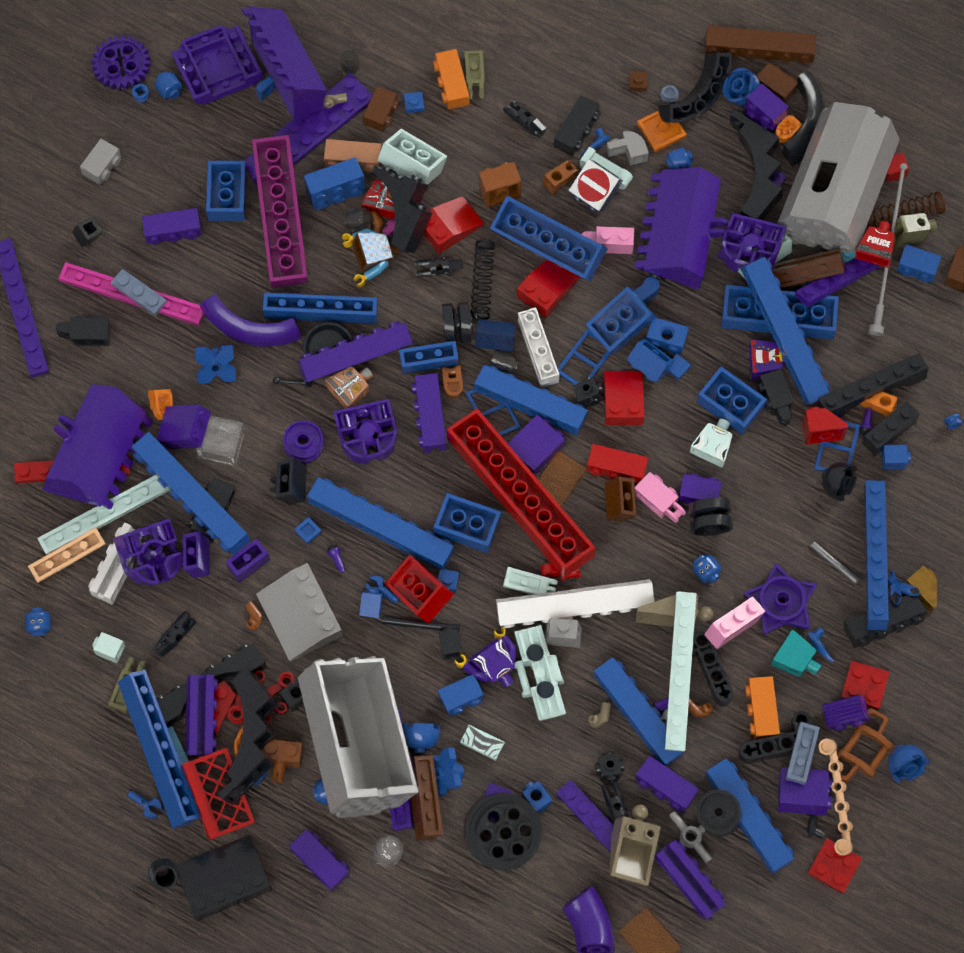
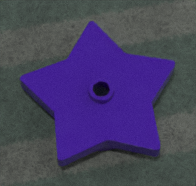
(794, 594)

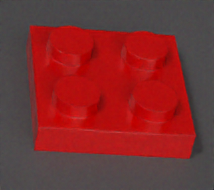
(867, 682)
(833, 868)

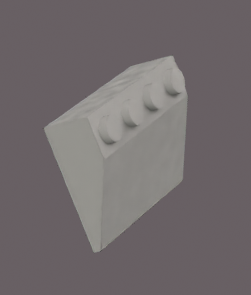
(299, 612)

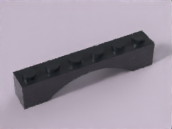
(897, 375)
(174, 704)

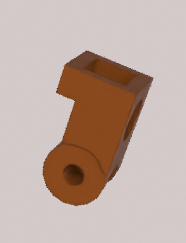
(560, 176)

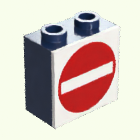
(595, 186)

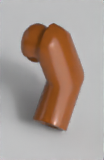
(378, 222)
(255, 616)

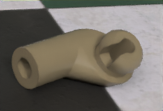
(330, 100)
(602, 717)

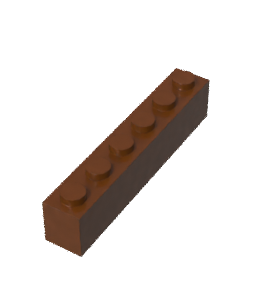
(761, 44)

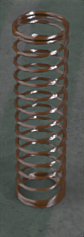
(940, 210)

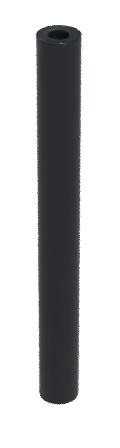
(418, 623)

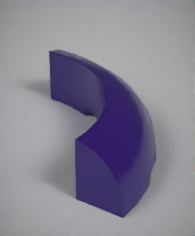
(247, 331)

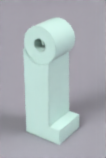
(625, 175)

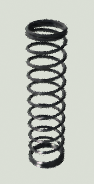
(478, 273)

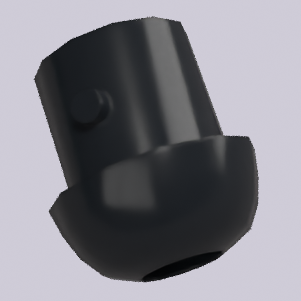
(169, 879)

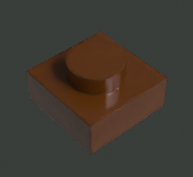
(638, 80)

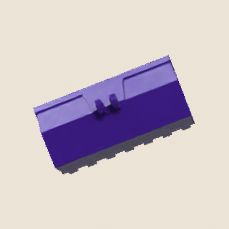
(286, 61)
(681, 225)
(96, 446)

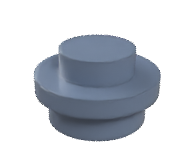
(669, 94)

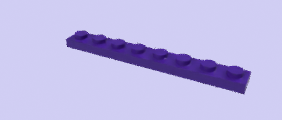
(21, 310)

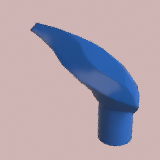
(602, 139)
(817, 643)

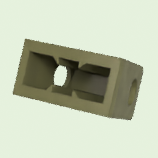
(912, 229)

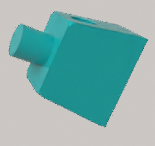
(796, 656)

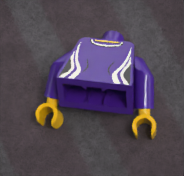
(492, 661)

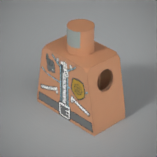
(349, 386)

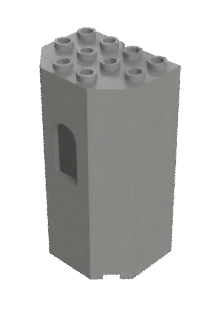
(863, 151)
(376, 764)

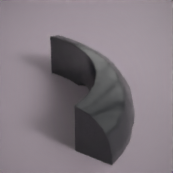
(704, 94)
(796, 147)

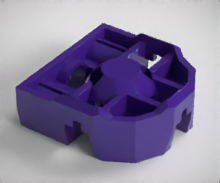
(742, 241)
(365, 429)
(129, 546)

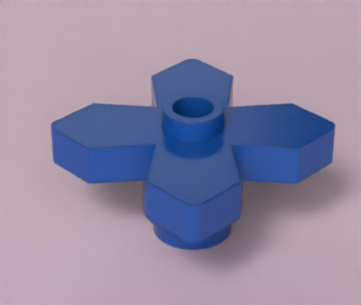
(215, 363)
(447, 771)

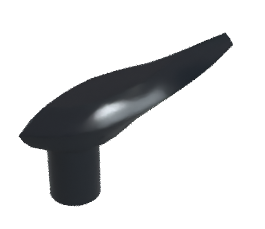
(812, 828)

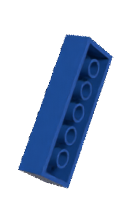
(548, 238)
(743, 313)

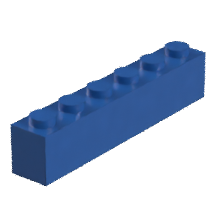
(320, 308)
(530, 399)
(636, 709)
(754, 821)

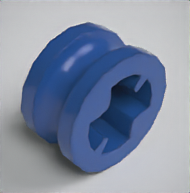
(137, 88)
(953, 421)

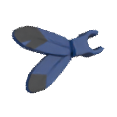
(898, 587)

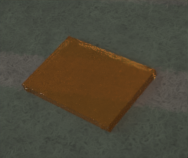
(561, 477)
(648, 935)

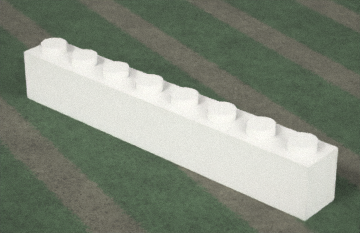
(574, 602)

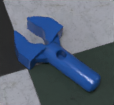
(386, 593)
(146, 804)

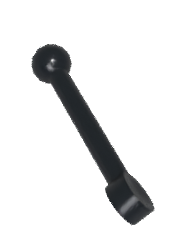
(277, 380)

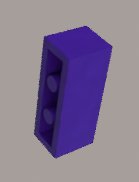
(171, 226)
(666, 784)
(319, 860)

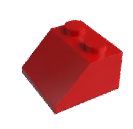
(822, 426)

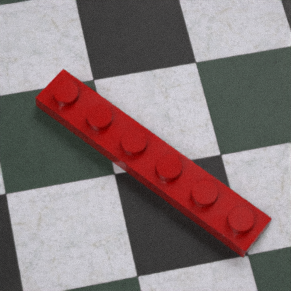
(37, 471)

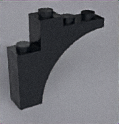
(410, 214)

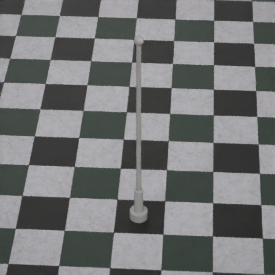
(876, 328)

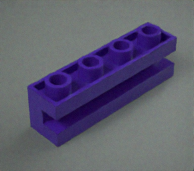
(430, 412)
(199, 714)
(689, 879)

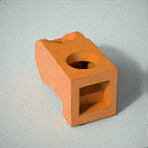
(882, 403)

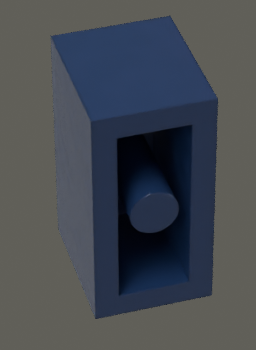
(495, 335)

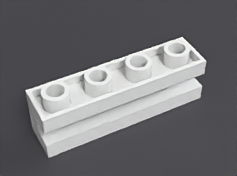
(538, 347)
(110, 571)

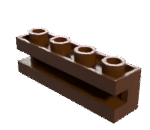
(809, 267)
(426, 802)

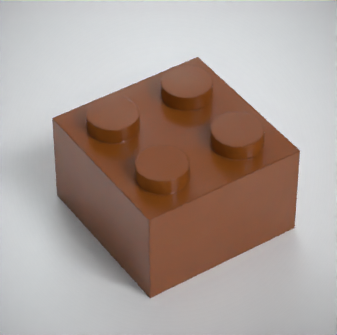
(499, 183)

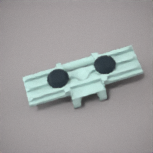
(546, 672)

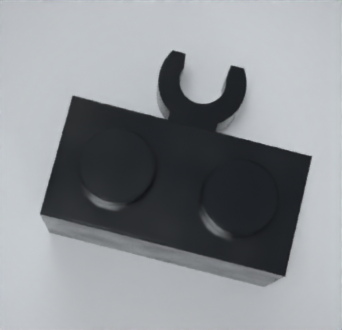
(290, 481)

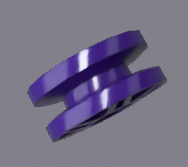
(303, 431)

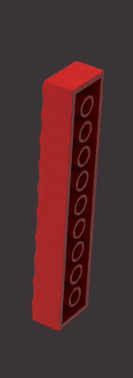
(521, 493)

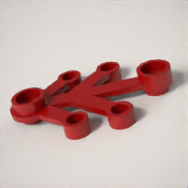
(273, 690)

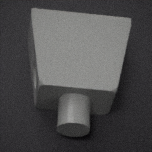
(563, 632)

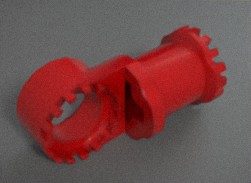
(550, 571)

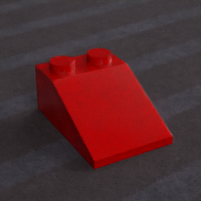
(451, 224)
(546, 287)
(623, 398)
(419, 589)

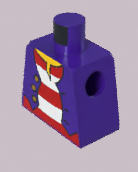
(764, 358)

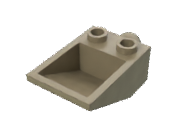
(663, 612)
(634, 849)

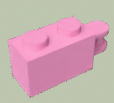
(616, 239)
(659, 497)

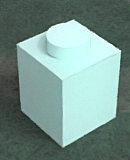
(108, 647)

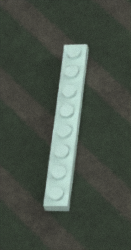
(101, 516)
(680, 671)

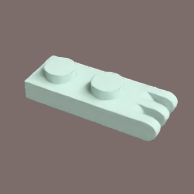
(528, 582)

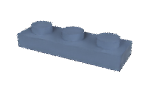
(138, 292)
(802, 753)

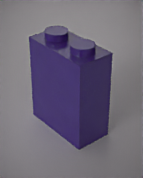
(183, 426)
(537, 443)
(805, 799)

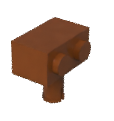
(283, 754)

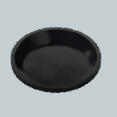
(325, 335)

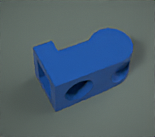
(648, 289)

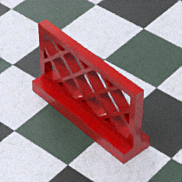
(203, 805)

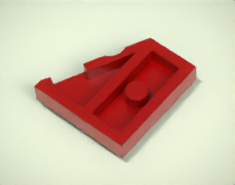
(225, 698)

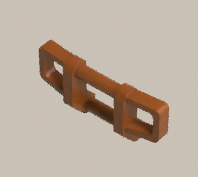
(858, 764)

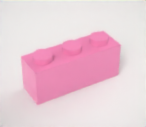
(734, 622)

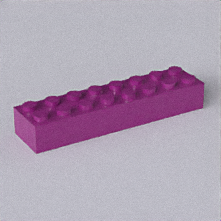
(280, 211)

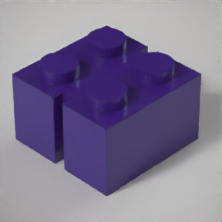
(765, 108)

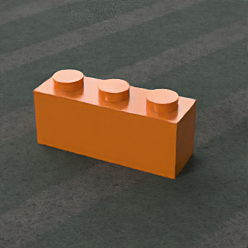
(451, 79)
(762, 707)

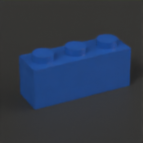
(428, 357)

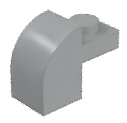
(632, 145)

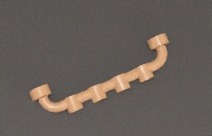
(844, 845)

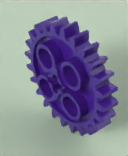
(137, 59)

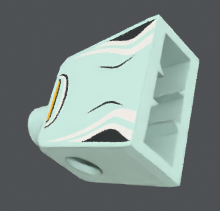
(713, 443)

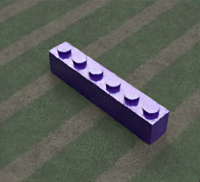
(354, 352)

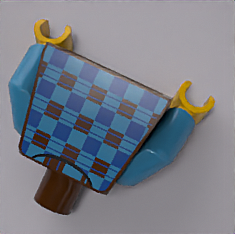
(371, 251)

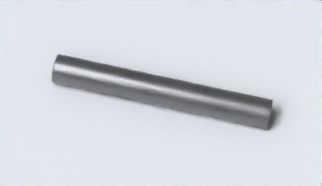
(834, 562)

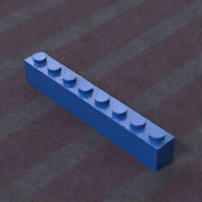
(785, 330)
(191, 494)
(380, 523)
(876, 555)
(159, 749)

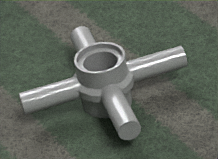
(691, 829)

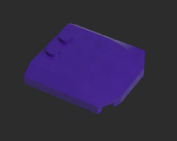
(216, 64)

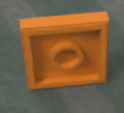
(659, 133)

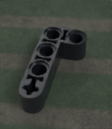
(713, 668)
(774, 742)

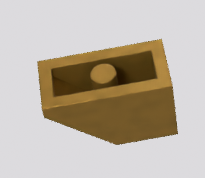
(926, 583)

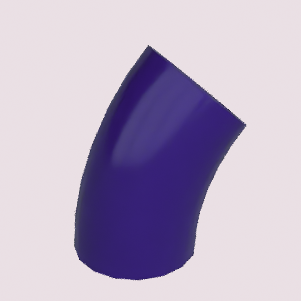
(590, 922)

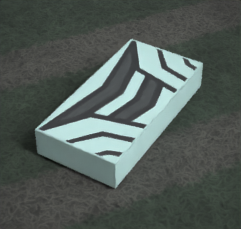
(482, 742)

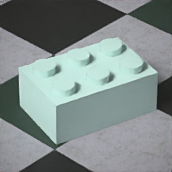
(412, 156)

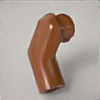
(699, 710)

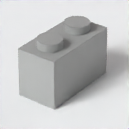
(101, 162)

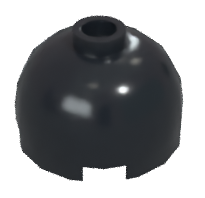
(839, 480)

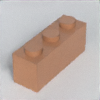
(340, 150)

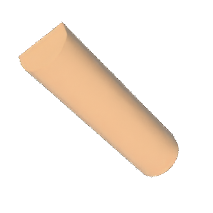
(66, 555)

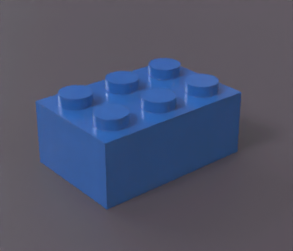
(334, 184)
(226, 191)
(620, 320)
(731, 400)
(467, 523)

